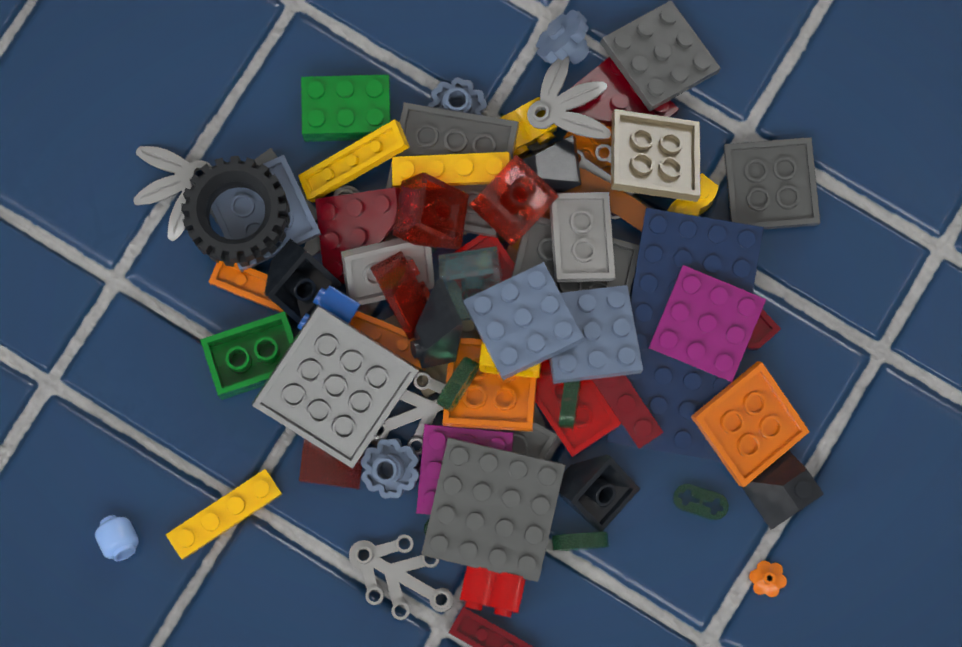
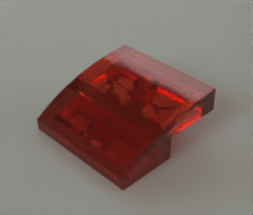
(324, 469)

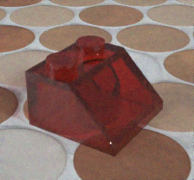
(514, 200)
(430, 212)
(402, 290)

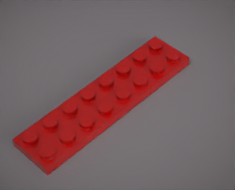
(593, 415)

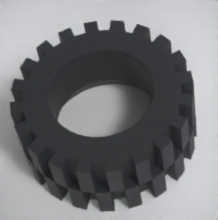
(210, 186)

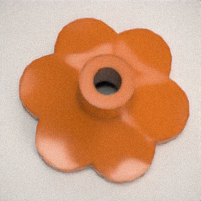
(760, 582)

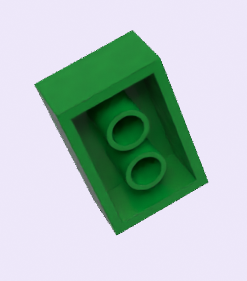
(344, 106)
(247, 354)

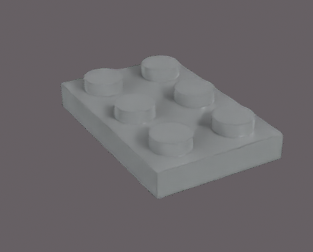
(582, 237)
(359, 278)

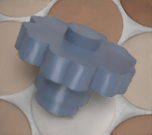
(564, 38)
(458, 97)
(390, 468)

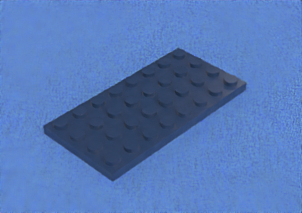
(667, 385)

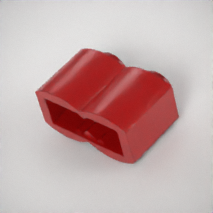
(492, 590)

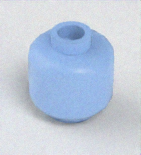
(116, 538)

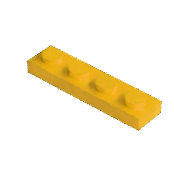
(353, 161)
(451, 168)
(223, 514)

